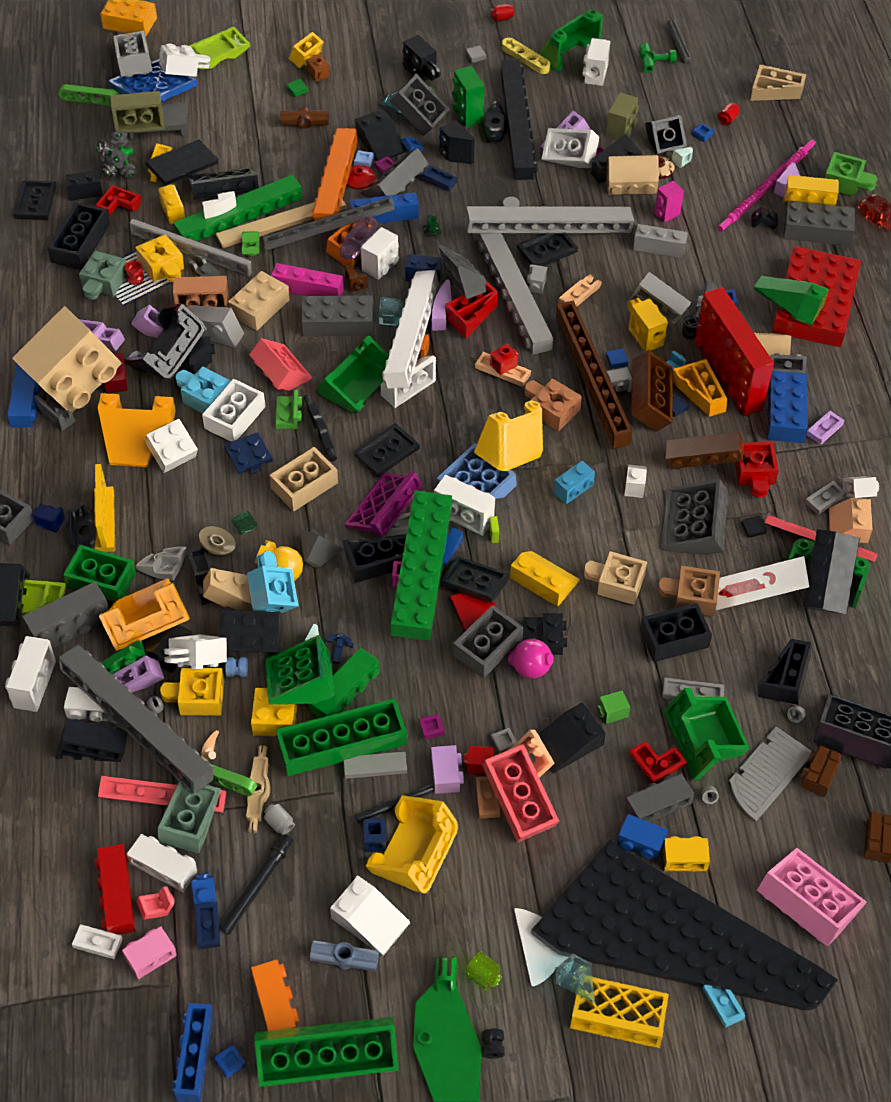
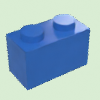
(642, 837)

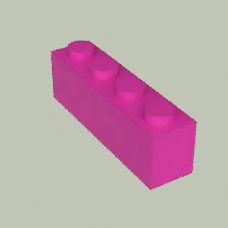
(308, 282)

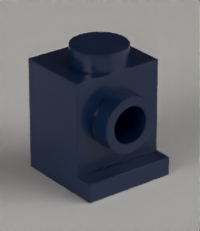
(374, 834)

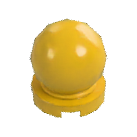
(285, 557)

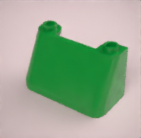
(574, 33)
(356, 376)

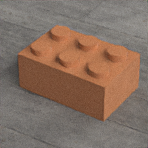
(201, 291)

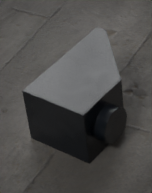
(201, 354)

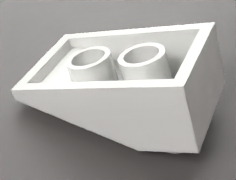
(570, 147)
(369, 916)

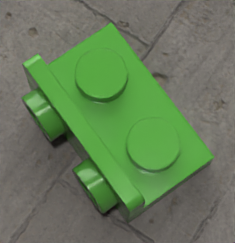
(288, 411)

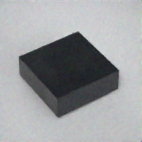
(753, 526)

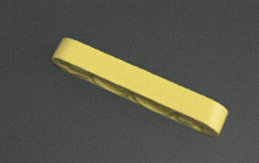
(540, 63)

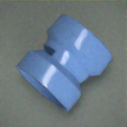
(236, 667)

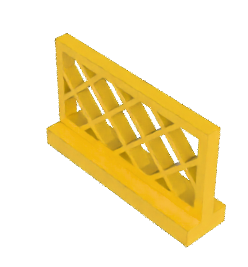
(104, 513)
(620, 1027)

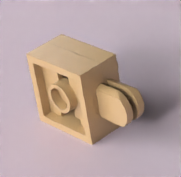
(621, 569)

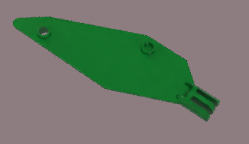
(447, 1040)

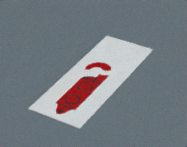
(762, 583)

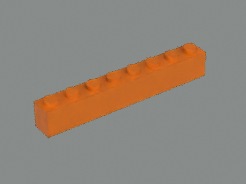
(335, 173)

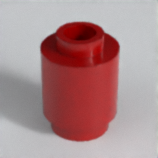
(502, 12)
(728, 114)

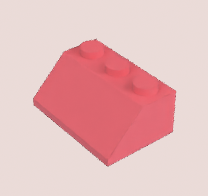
(279, 365)

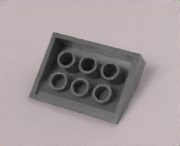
(695, 518)

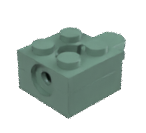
(102, 275)

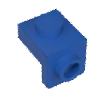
(203, 889)

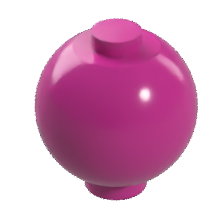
(531, 658)

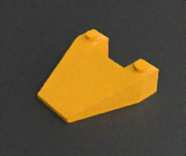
(127, 428)

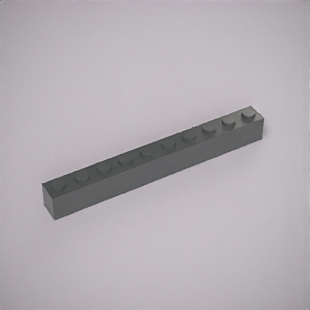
(136, 719)

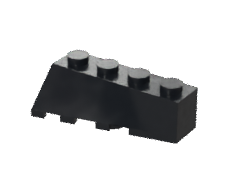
(373, 557)

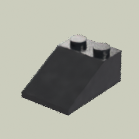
(379, 135)
(155, 645)
(572, 736)

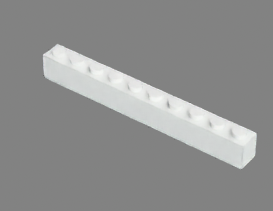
(411, 330)

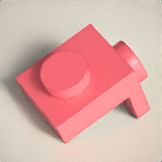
(156, 904)

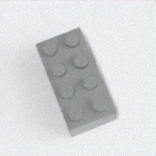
(132, 54)

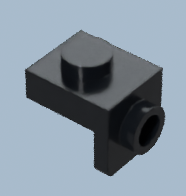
(765, 216)

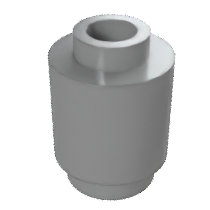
(279, 819)

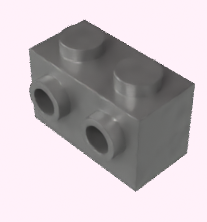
(786, 363)

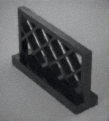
(220, 182)

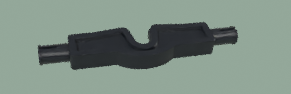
(319, 424)

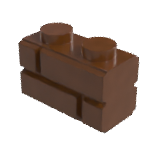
(821, 771)
(878, 837)

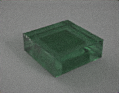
(244, 522)

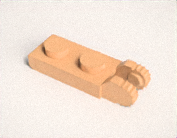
(580, 291)

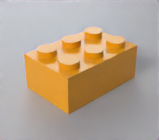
(128, 16)

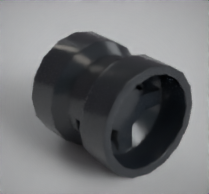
(689, 326)
(493, 1043)

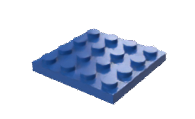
(156, 80)

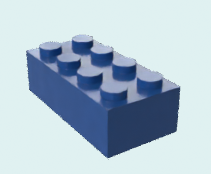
(787, 407)

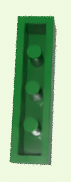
(348, 682)

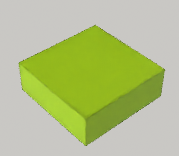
(494, 529)

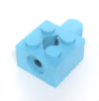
(200, 389)
(271, 586)

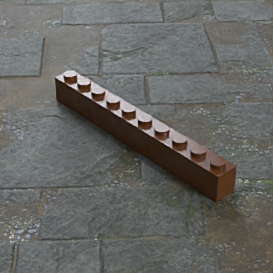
(594, 375)

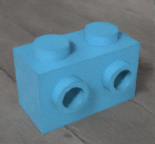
(574, 482)

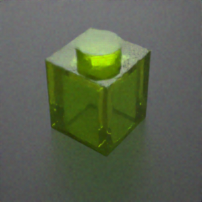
(484, 971)

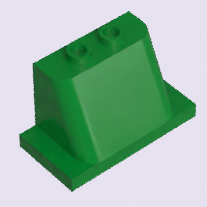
(704, 731)

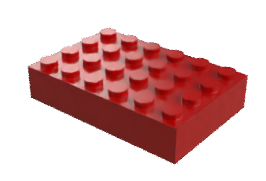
(832, 272)
(733, 351)

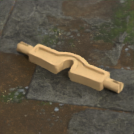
(259, 797)

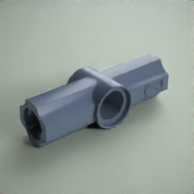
(359, 957)

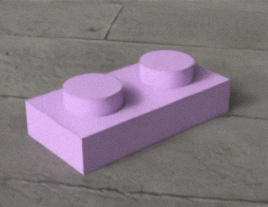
(825, 427)

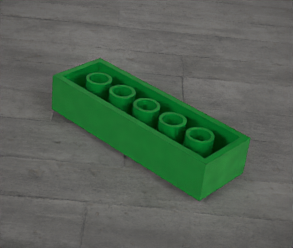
(341, 737)
(326, 1051)

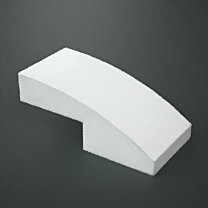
(216, 207)

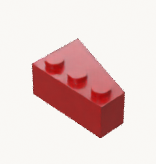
(469, 313)

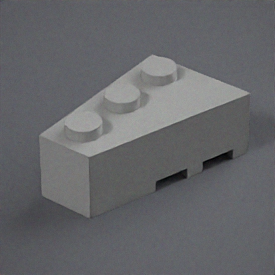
(669, 301)
(219, 324)

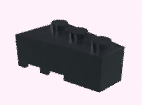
(622, 147)
(11, 591)
(787, 675)

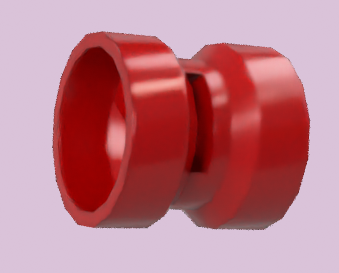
(134, 272)

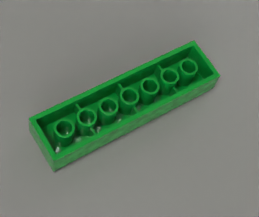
(421, 566)

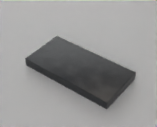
(182, 162)

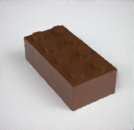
(652, 391)

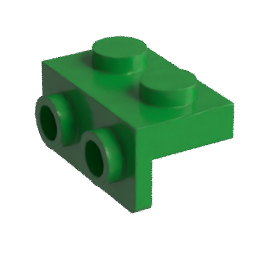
(124, 657)

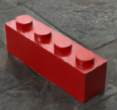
(115, 889)

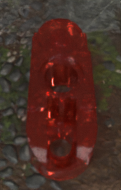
(876, 210)

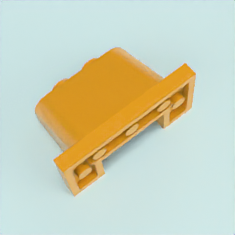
(144, 614)

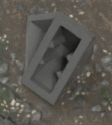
(317, 549)

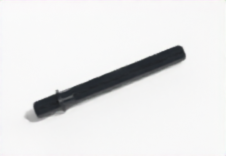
(277, 854)

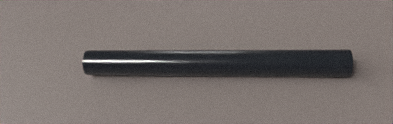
(391, 804)

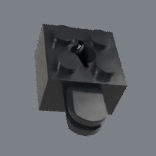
(420, 58)

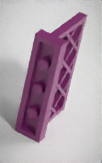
(389, 509)

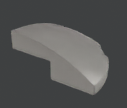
(163, 564)

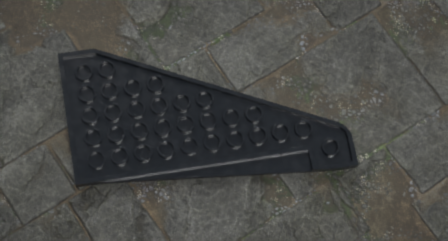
(652, 925)

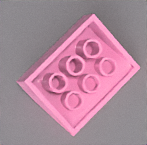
(811, 896)

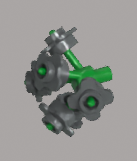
(116, 156)

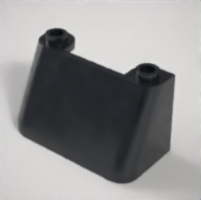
(172, 346)

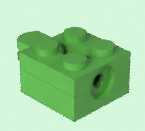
(850, 174)

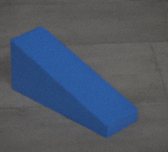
(452, 544)

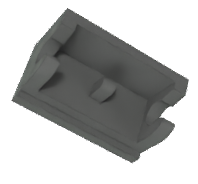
(55, 413)

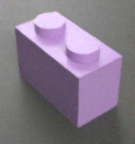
(445, 769)

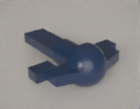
(340, 639)

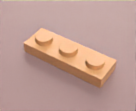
(517, 375)

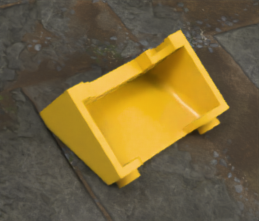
(512, 442)
(417, 844)

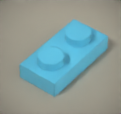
(724, 1005)

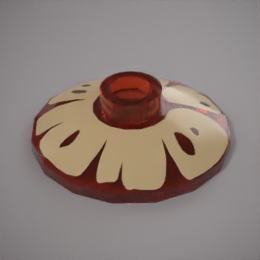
(665, 167)

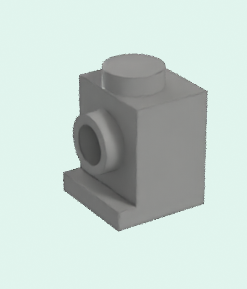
(537, 278)
(620, 379)

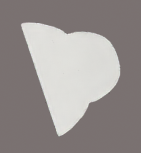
(539, 957)

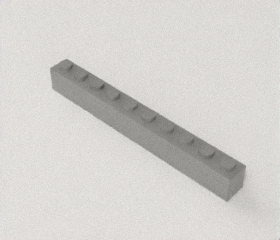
(548, 219)
(515, 292)

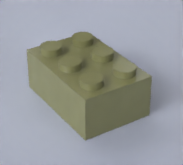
(137, 112)

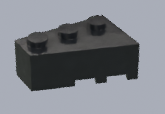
(91, 740)

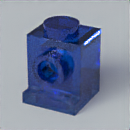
(49, 517)

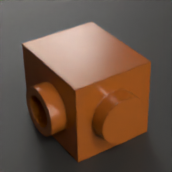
(318, 67)

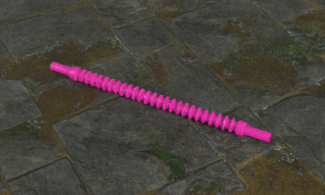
(764, 187)

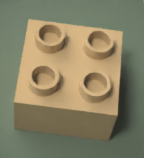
(67, 360)

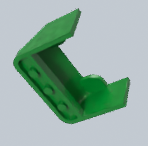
(804, 547)

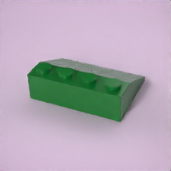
(300, 674)

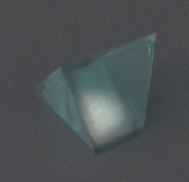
(576, 976)

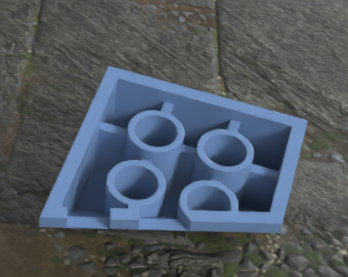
(480, 474)

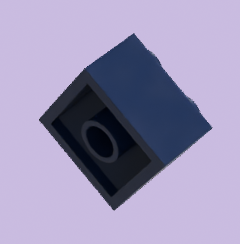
(422, 263)

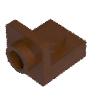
(355, 281)

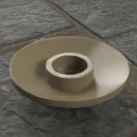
(217, 540)

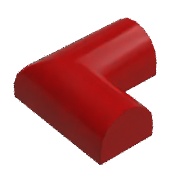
(119, 197)
(655, 766)

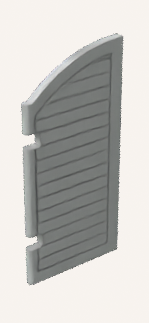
(768, 772)

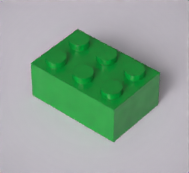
(468, 96)
(109, 571)

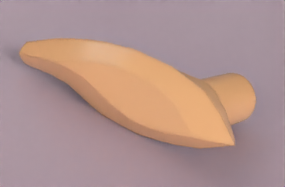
(207, 750)

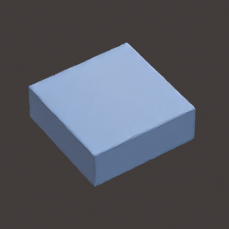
(363, 158)

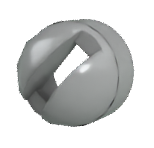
(151, 706)
(793, 711)
(709, 800)

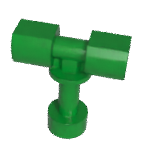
(650, 57)

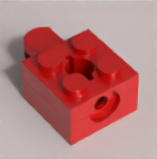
(758, 467)

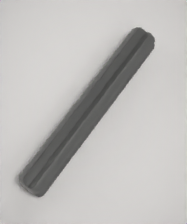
(679, 42)

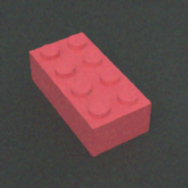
(520, 793)

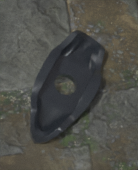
(492, 131)
(78, 519)

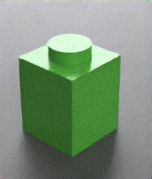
(613, 707)

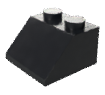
(666, 134)
(456, 143)
(84, 185)

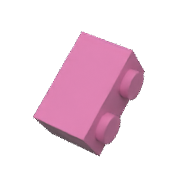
(149, 952)

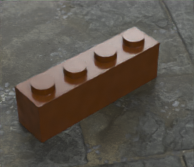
(705, 450)

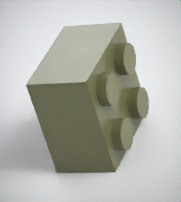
(622, 116)

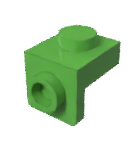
(250, 243)

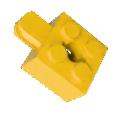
(160, 261)
(647, 324)
(194, 683)

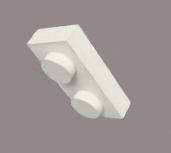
(97, 941)

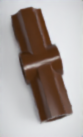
(304, 117)

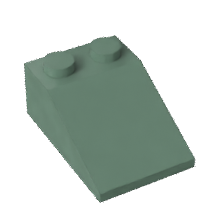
(188, 818)

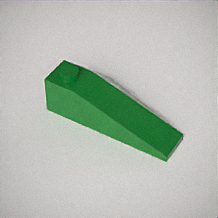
(799, 298)

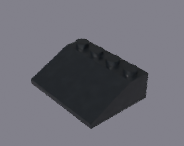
(855, 731)

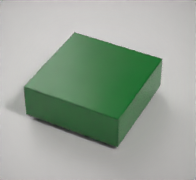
(297, 87)

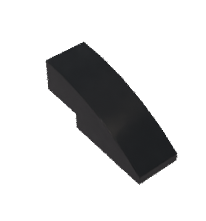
(200, 567)

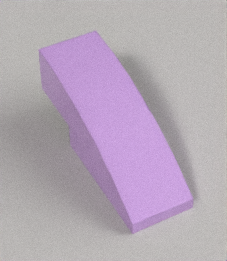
(438, 311)
(110, 337)

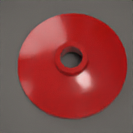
(360, 177)

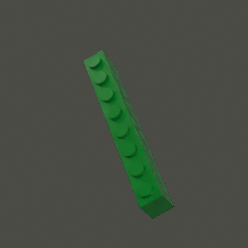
(247, 208)

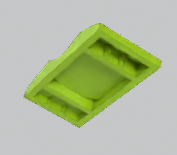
(221, 46)
(40, 594)

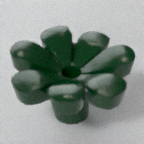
(432, 225)

